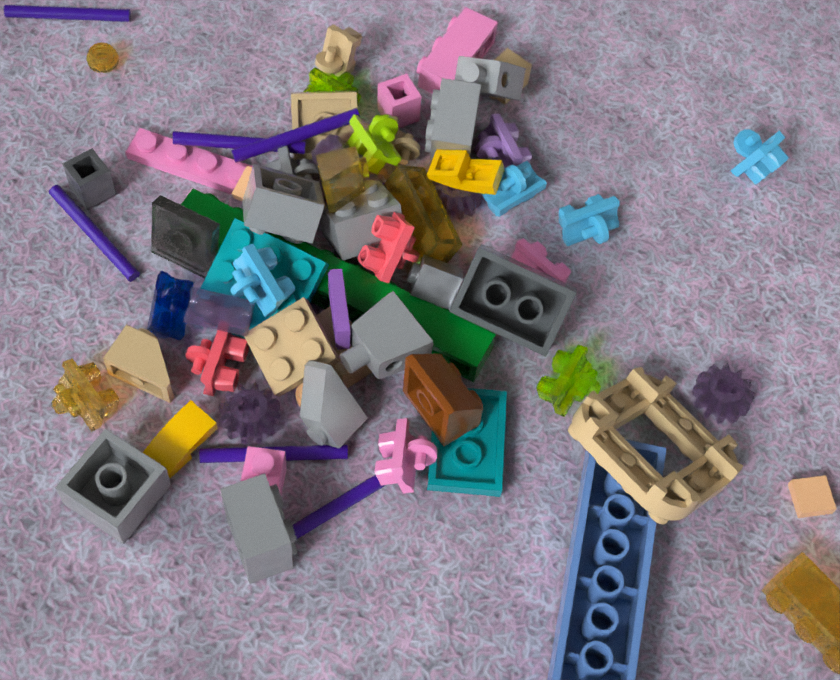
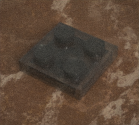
(183, 236)

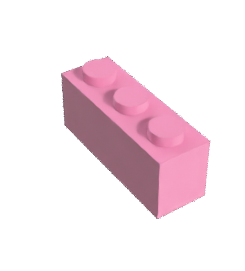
(466, 36)

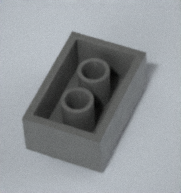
(513, 300)

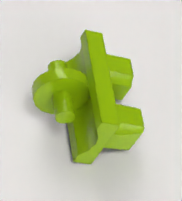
(374, 141)

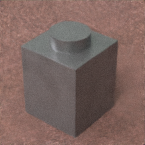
(89, 178)
(435, 281)

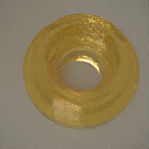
(102, 57)

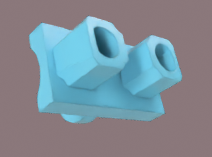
(760, 157)
(516, 186)
(590, 221)
(257, 282)

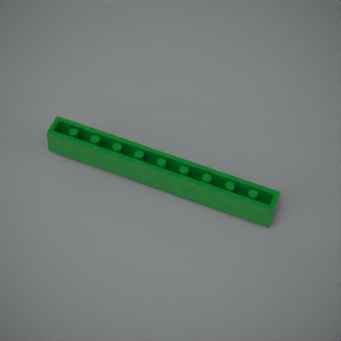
(452, 336)

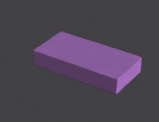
(339, 309)

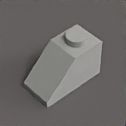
(328, 406)

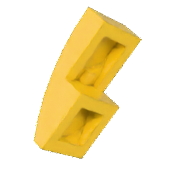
(460, 172)
(181, 437)

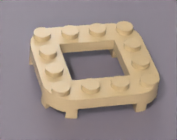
(676, 493)

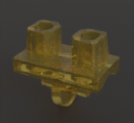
(78, 397)

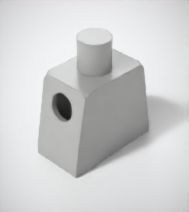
(489, 75)
(385, 338)

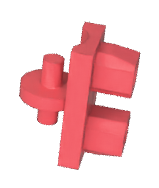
(393, 248)
(215, 373)

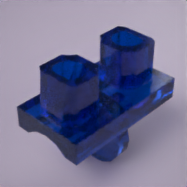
(169, 307)

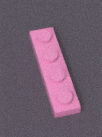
(185, 161)

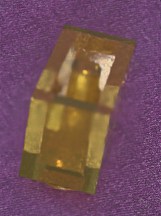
(342, 176)

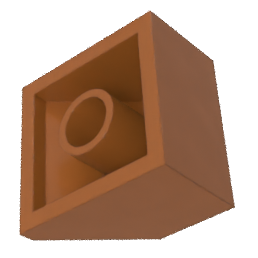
(441, 396)

